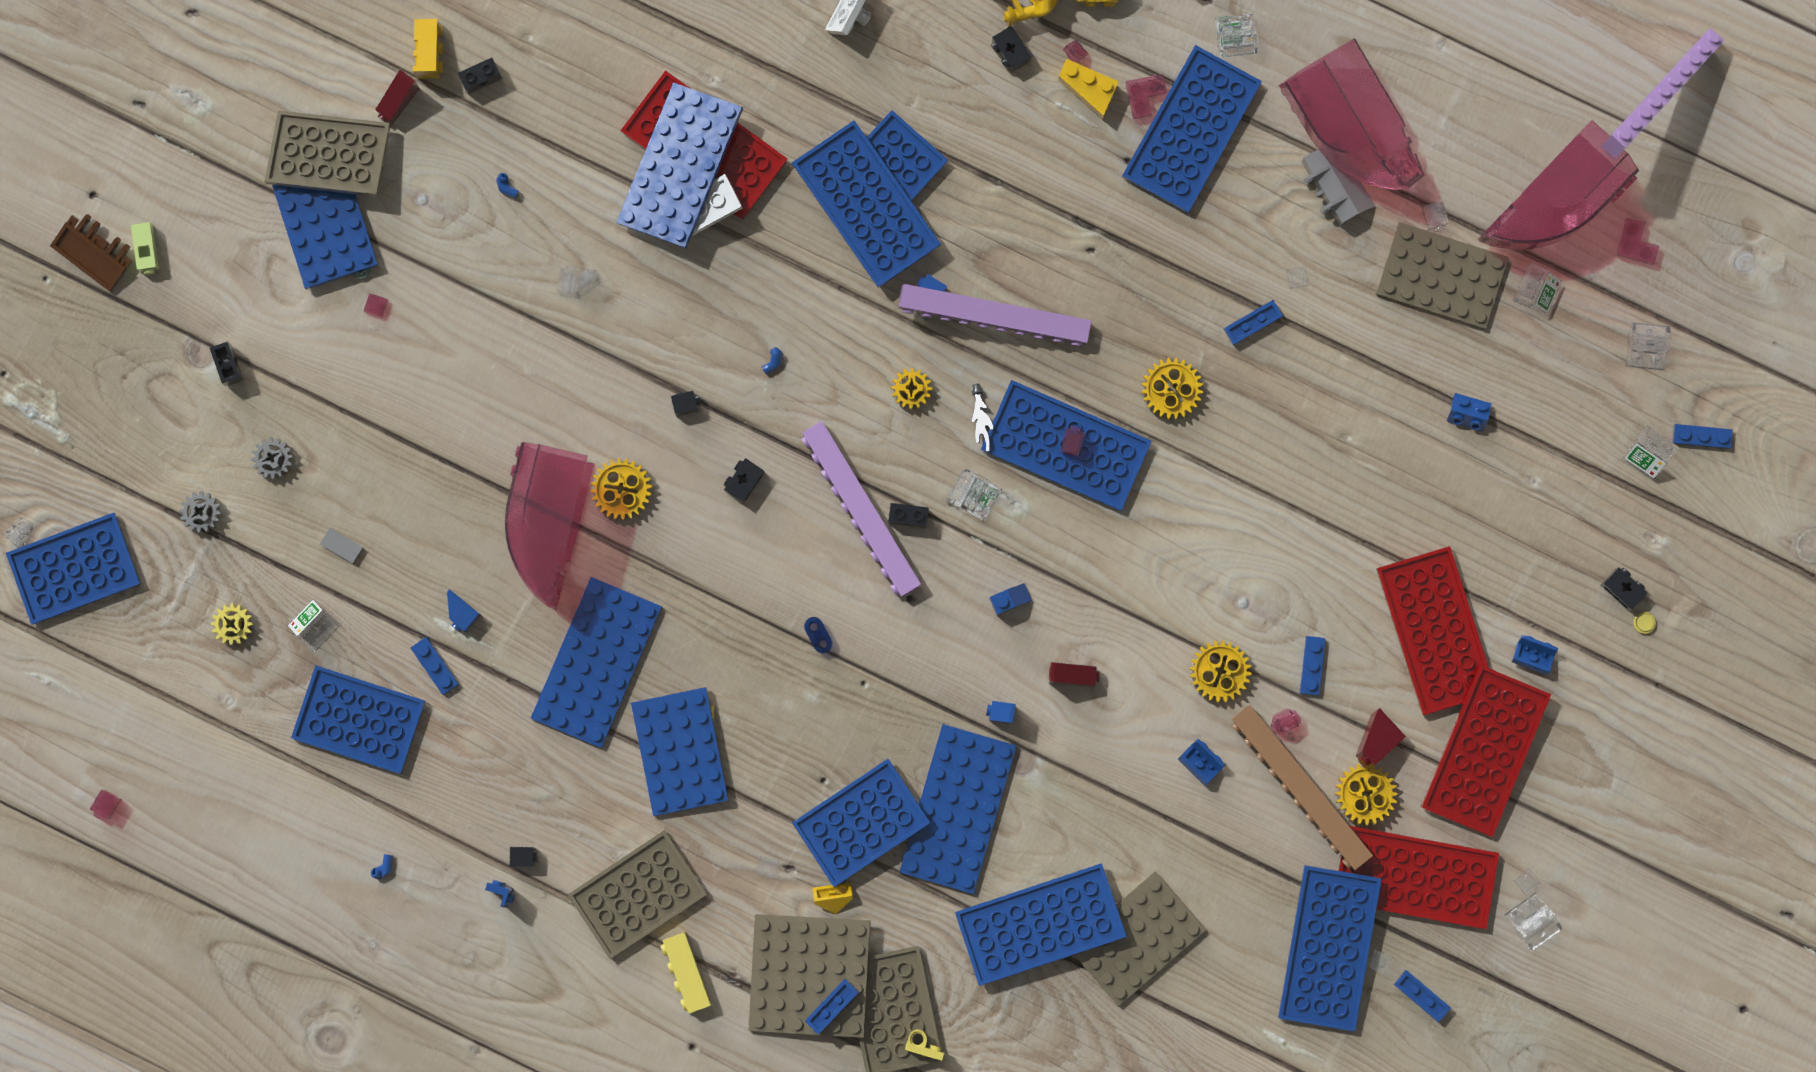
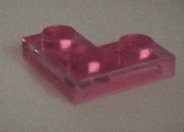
(1139, 91)
(1632, 246)

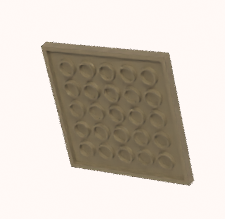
(800, 965)

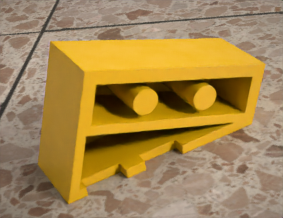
(428, 49)
(1089, 86)

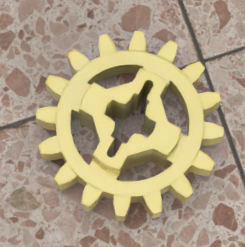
(238, 618)

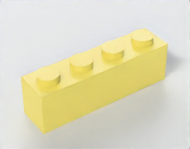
(686, 972)

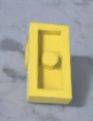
(932, 1051)

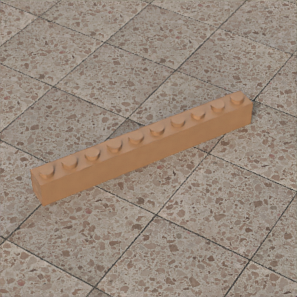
(1297, 782)

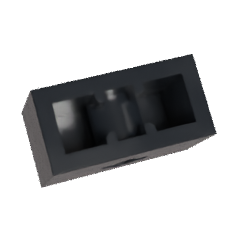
(1020, 54)
(479, 75)
(226, 363)
(753, 476)
(908, 515)
(1613, 586)

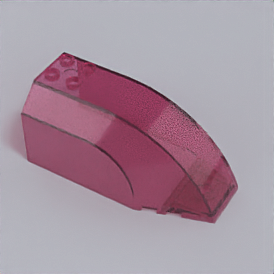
(1353, 119)
(1564, 194)
(545, 515)

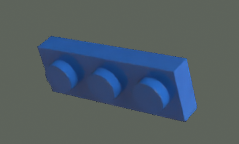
(1253, 322)
(1702, 436)
(1312, 665)
(434, 666)
(1422, 996)
(832, 1006)

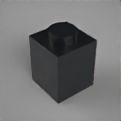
(685, 403)
(523, 856)

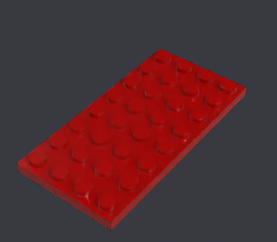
(748, 159)
(1433, 627)
(1486, 750)
(1429, 877)

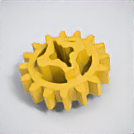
(920, 388)

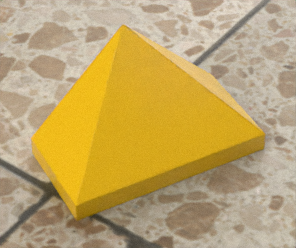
(833, 898)

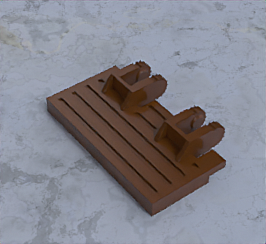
(89, 252)

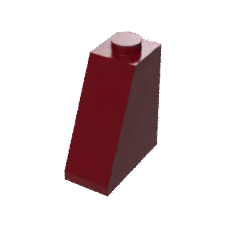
(397, 97)
(1073, 674)
(1378, 739)

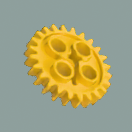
(1186, 378)
(624, 472)
(1236, 677)
(1382, 790)

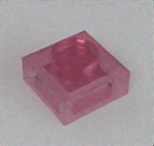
(1075, 51)
(375, 305)

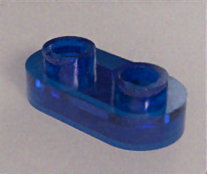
(818, 635)

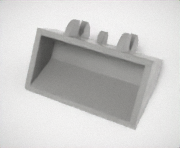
(1341, 192)

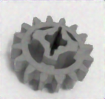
(280, 454)
(194, 517)

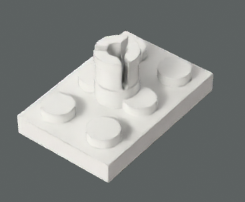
(845, 15)
(719, 204)

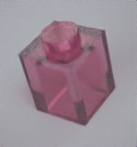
(1072, 441)
(105, 805)

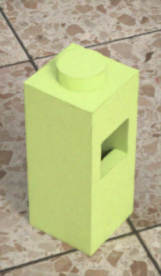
(145, 248)

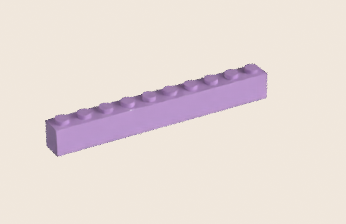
(1662, 93)
(995, 314)
(862, 510)

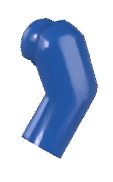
(504, 186)
(775, 361)
(384, 869)

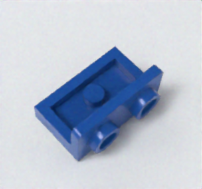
(1469, 412)
(1534, 654)
(1201, 761)
(499, 888)

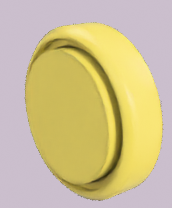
(1644, 622)

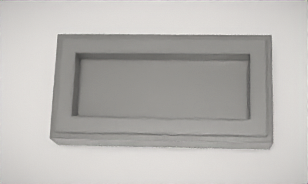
(341, 545)

